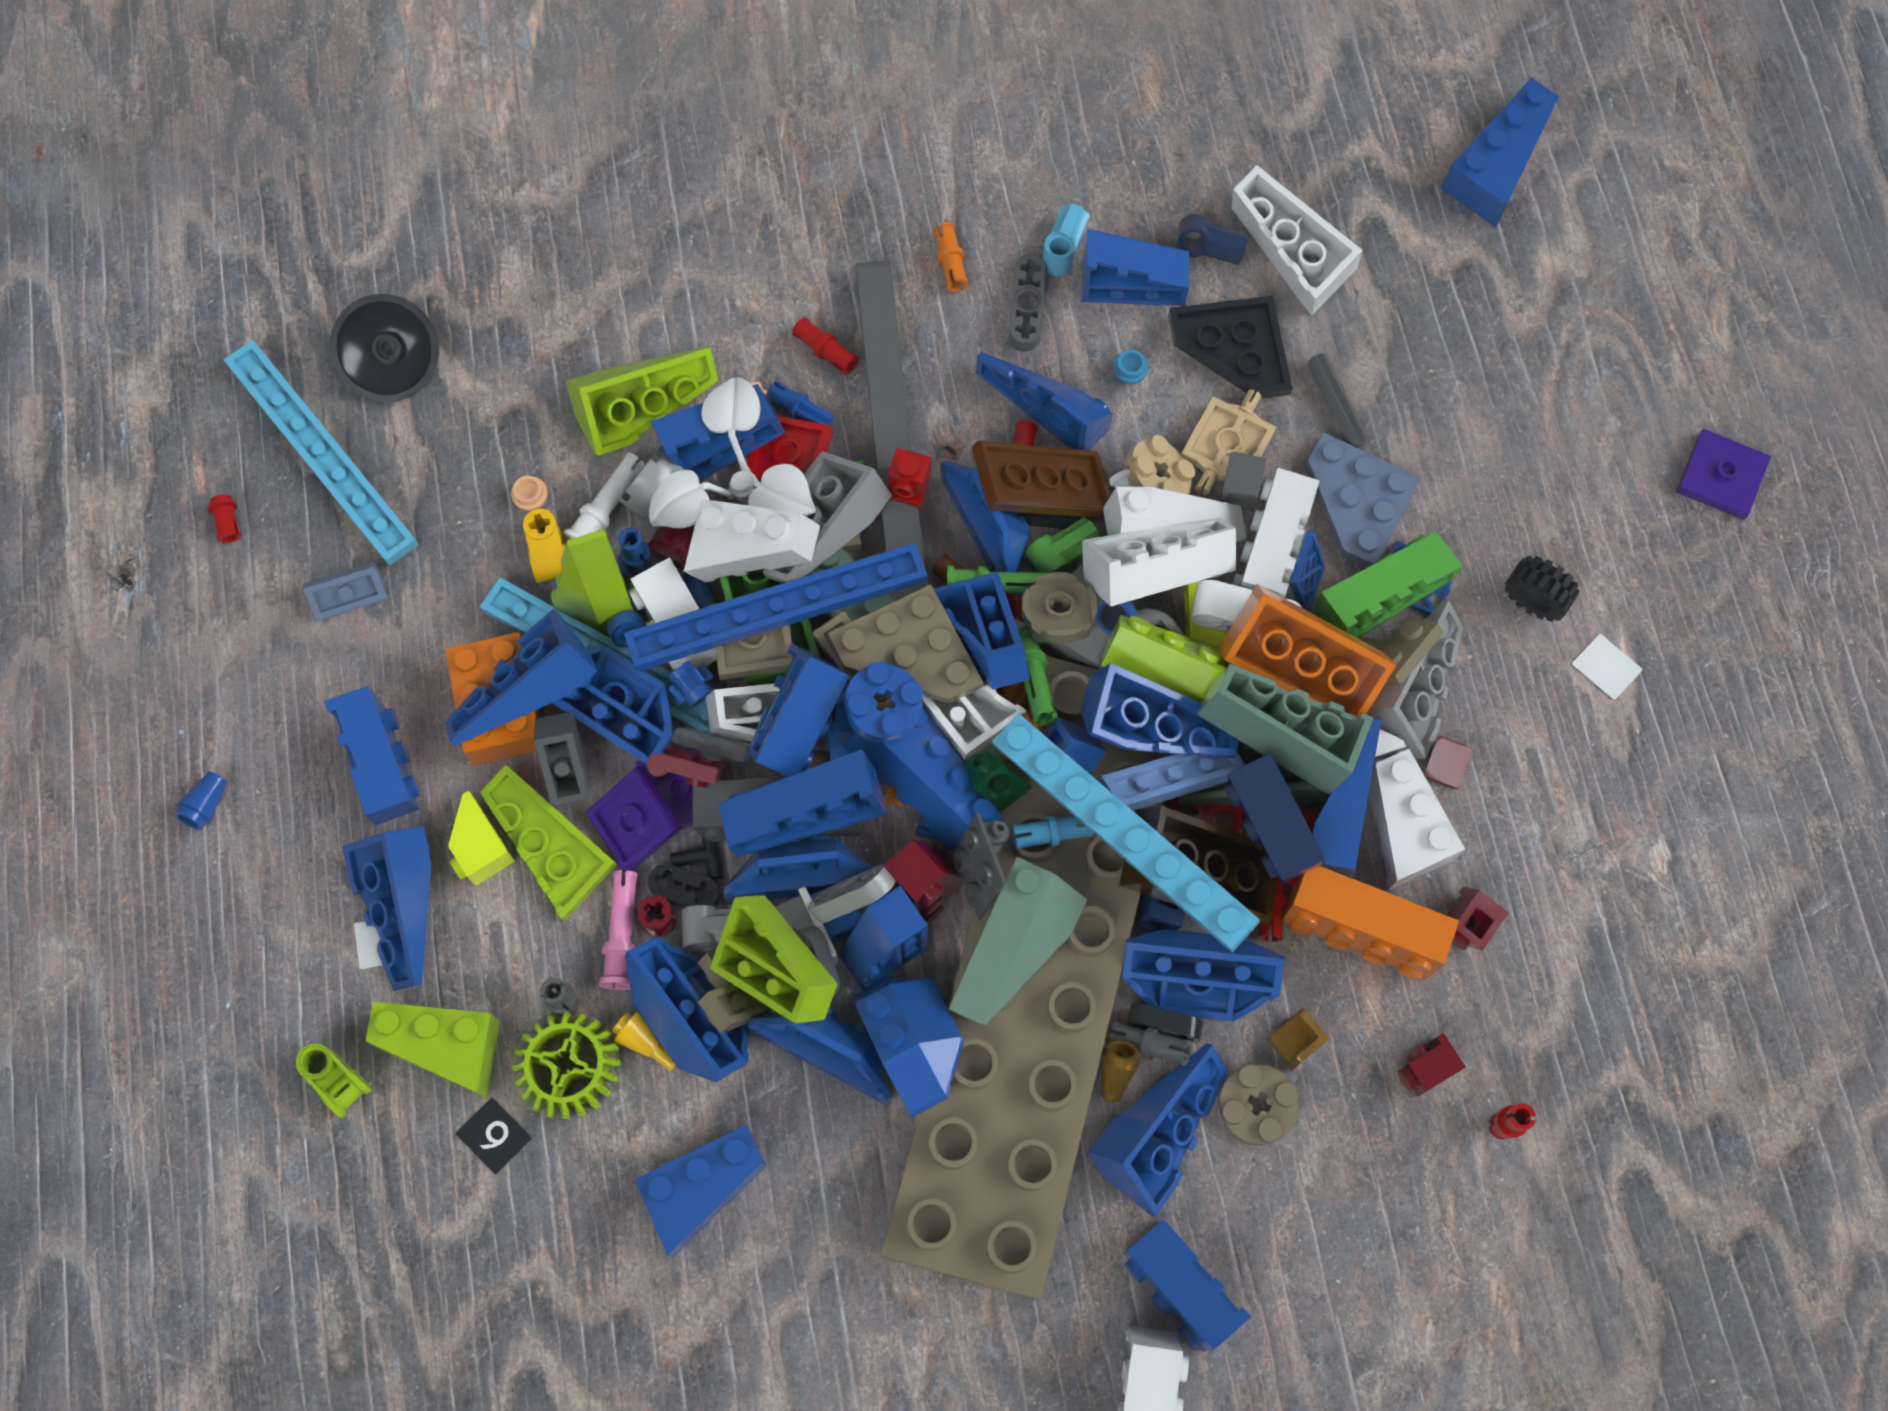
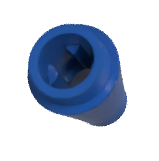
(201, 801)

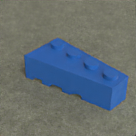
(1496, 159)
(929, 779)

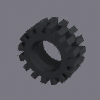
(1542, 588)

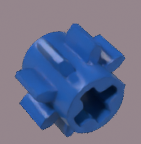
(690, 683)

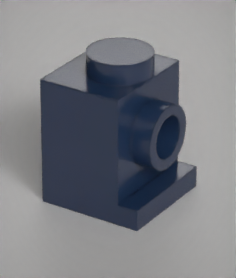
(1157, 914)

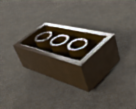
(1218, 852)

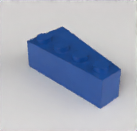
(803, 805)

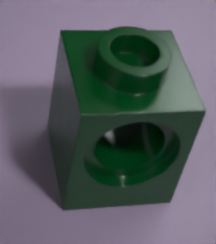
(997, 777)

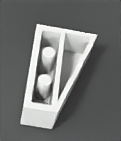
(746, 539)
(664, 596)
(738, 710)

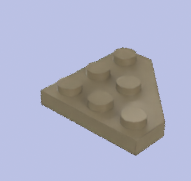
(915, 637)

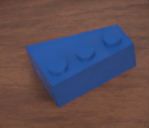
(986, 628)
(798, 712)

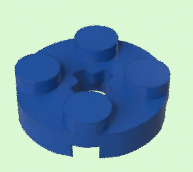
(904, 696)

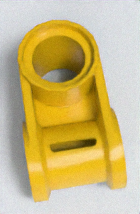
(544, 548)

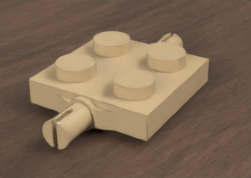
(1226, 430)

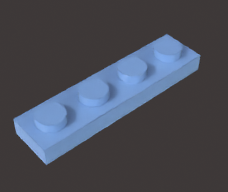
(1168, 778)

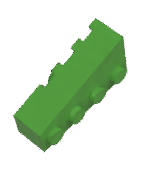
(1388, 586)

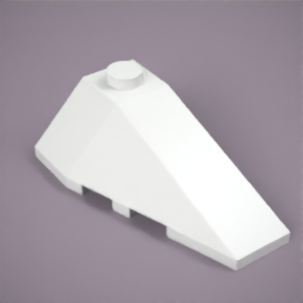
(1150, 507)

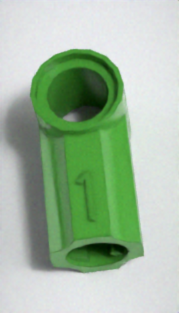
(1059, 552)

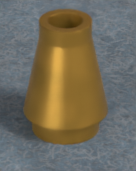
(1118, 1067)

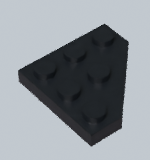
(1236, 342)

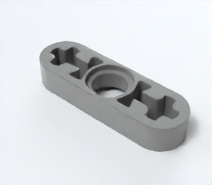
(851, 894)

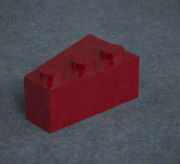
(925, 875)

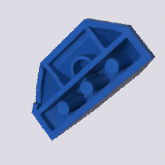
(997, 534)
(623, 705)
(787, 867)
(1200, 975)
(666, 994)
(912, 1038)
(830, 1047)

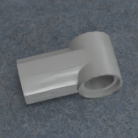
(702, 927)

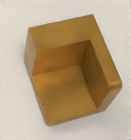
(1298, 1039)

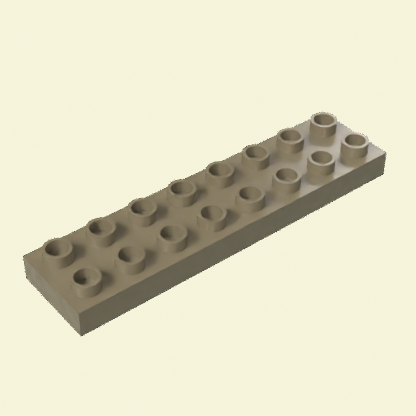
(1001, 1151)

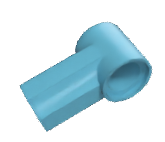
(1064, 239)

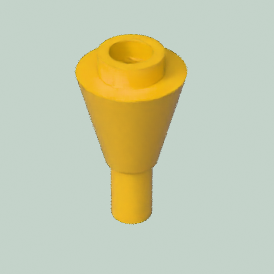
(637, 1036)

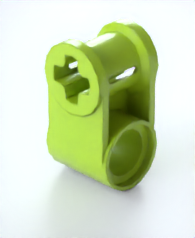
(337, 1083)

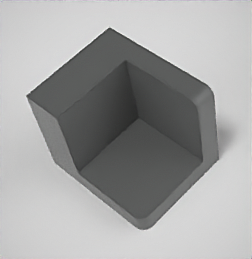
(1243, 480)

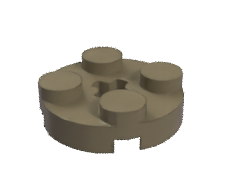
(1053, 626)
(1280, 1097)

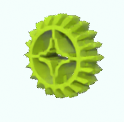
(560, 1081)

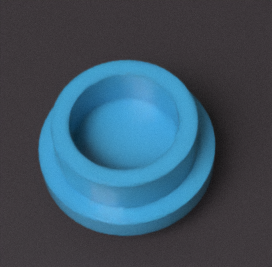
(1130, 367)

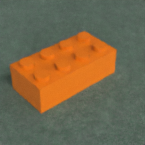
(1305, 653)
(1370, 923)

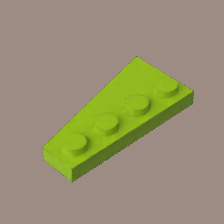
(555, 850)

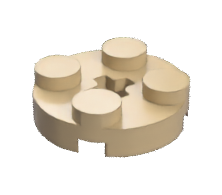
(1159, 455)

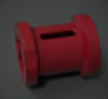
(655, 927)

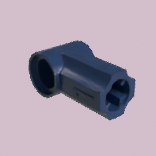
(1214, 240)

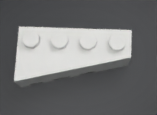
(1295, 239)
(1277, 531)

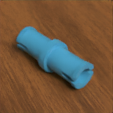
(1050, 831)

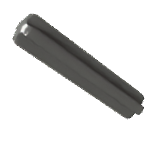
(1337, 400)

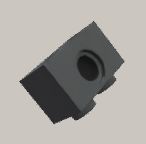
(562, 758)

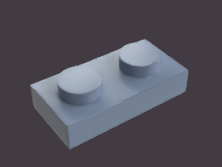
(345, 591)

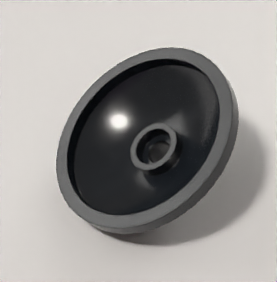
(359, 352)

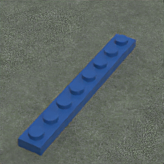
(775, 607)

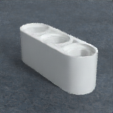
(1219, 604)

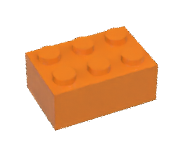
(472, 667)

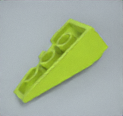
(623, 400)
(591, 582)

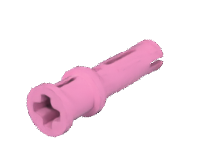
(620, 932)

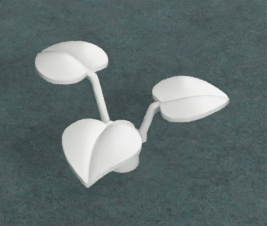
(782, 486)

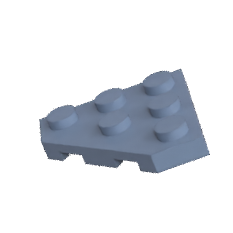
(1359, 497)

